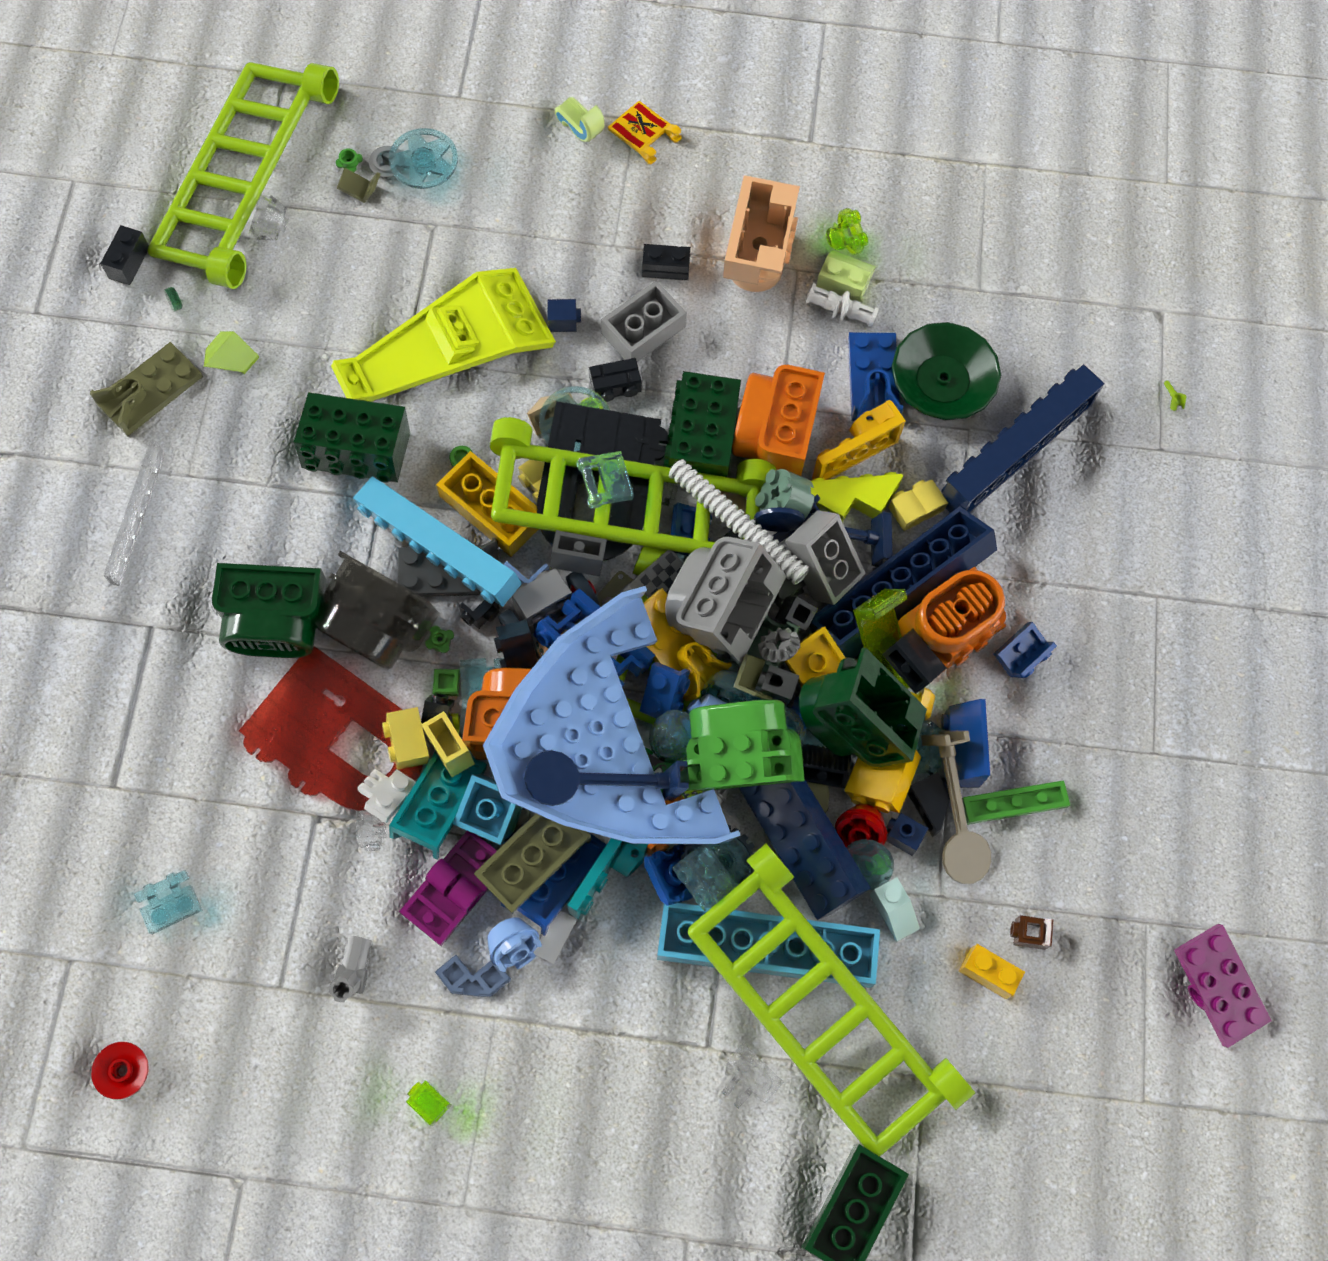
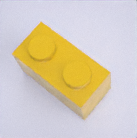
(991, 971)

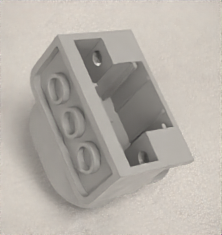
(724, 595)

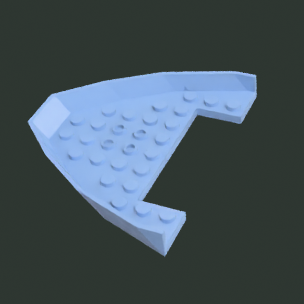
(580, 709)

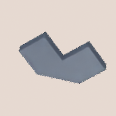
(481, 984)

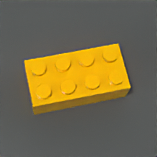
(471, 490)

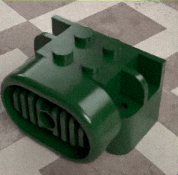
(268, 608)
(863, 712)

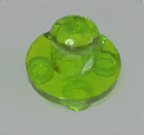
(847, 232)

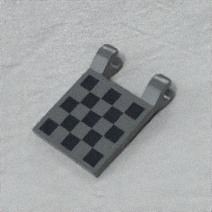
(658, 575)

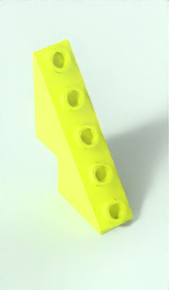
(864, 493)

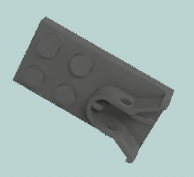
(428, 580)

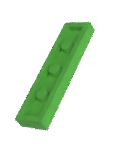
(1015, 802)

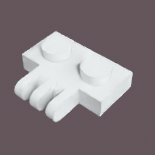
(385, 793)

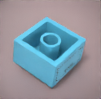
(486, 812)

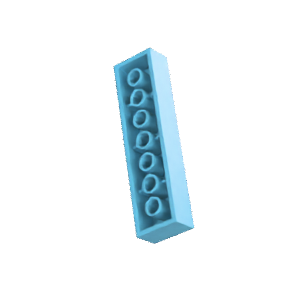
(792, 958)

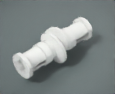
(842, 304)

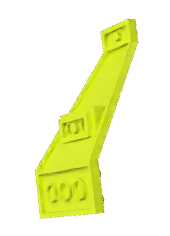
(464, 328)

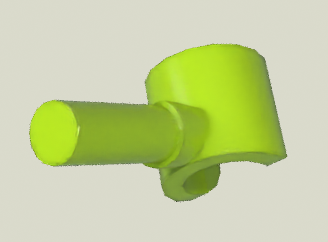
(1177, 398)

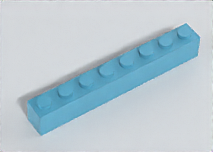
(437, 541)

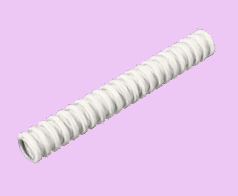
(736, 519)

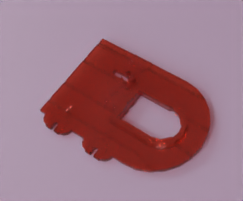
(302, 724)

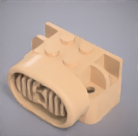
(765, 223)

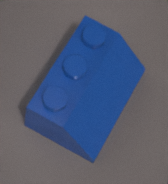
(972, 756)

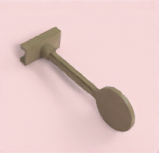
(965, 853)

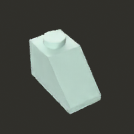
(895, 909)

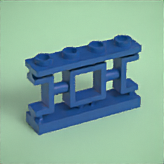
(580, 607)

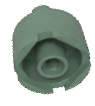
(786, 491)

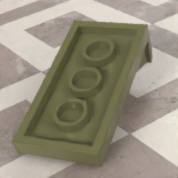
(147, 389)
(529, 860)

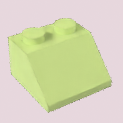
(844, 274)

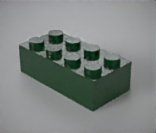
(855, 1208)

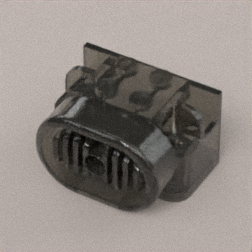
(373, 613)

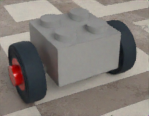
(545, 597)

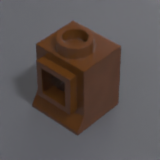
(1019, 932)

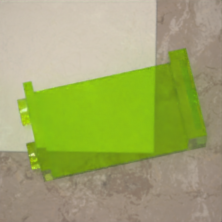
(879, 624)

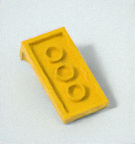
(868, 440)
(680, 650)
(816, 656)

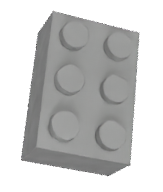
(643, 322)
(830, 555)

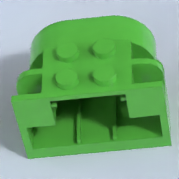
(742, 746)

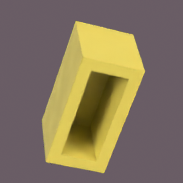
(406, 738)
(448, 744)

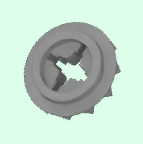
(376, 162)
(787, 649)

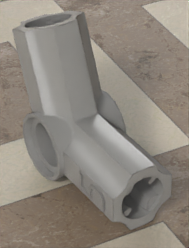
(352, 974)

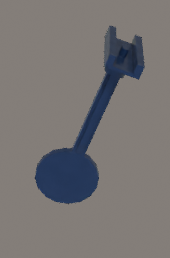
(878, 537)
(555, 778)

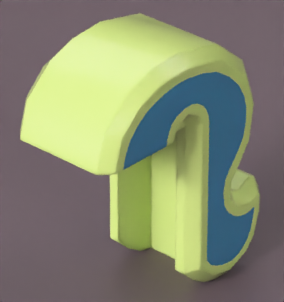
(583, 123)

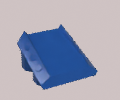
(663, 877)

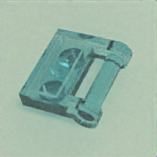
(613, 477)

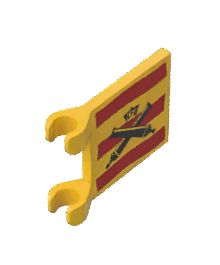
(641, 128)

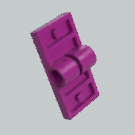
(449, 889)
(1222, 985)

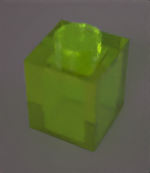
(427, 1102)

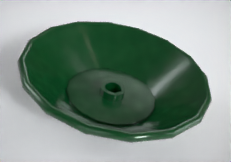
(949, 353)

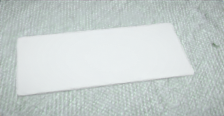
(555, 937)

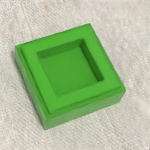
(447, 681)

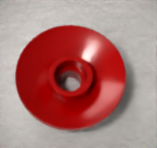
(106, 1070)

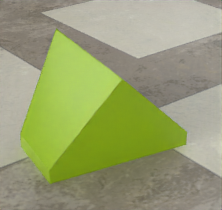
(230, 353)

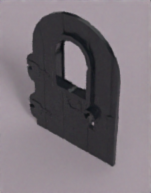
(603, 433)

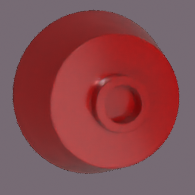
(861, 823)

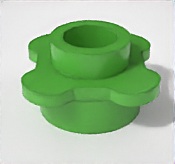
(349, 155)
(439, 646)

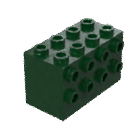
(703, 422)
(352, 437)

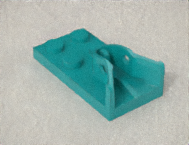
(432, 804)
(615, 855)

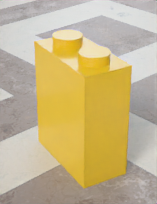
(881, 786)

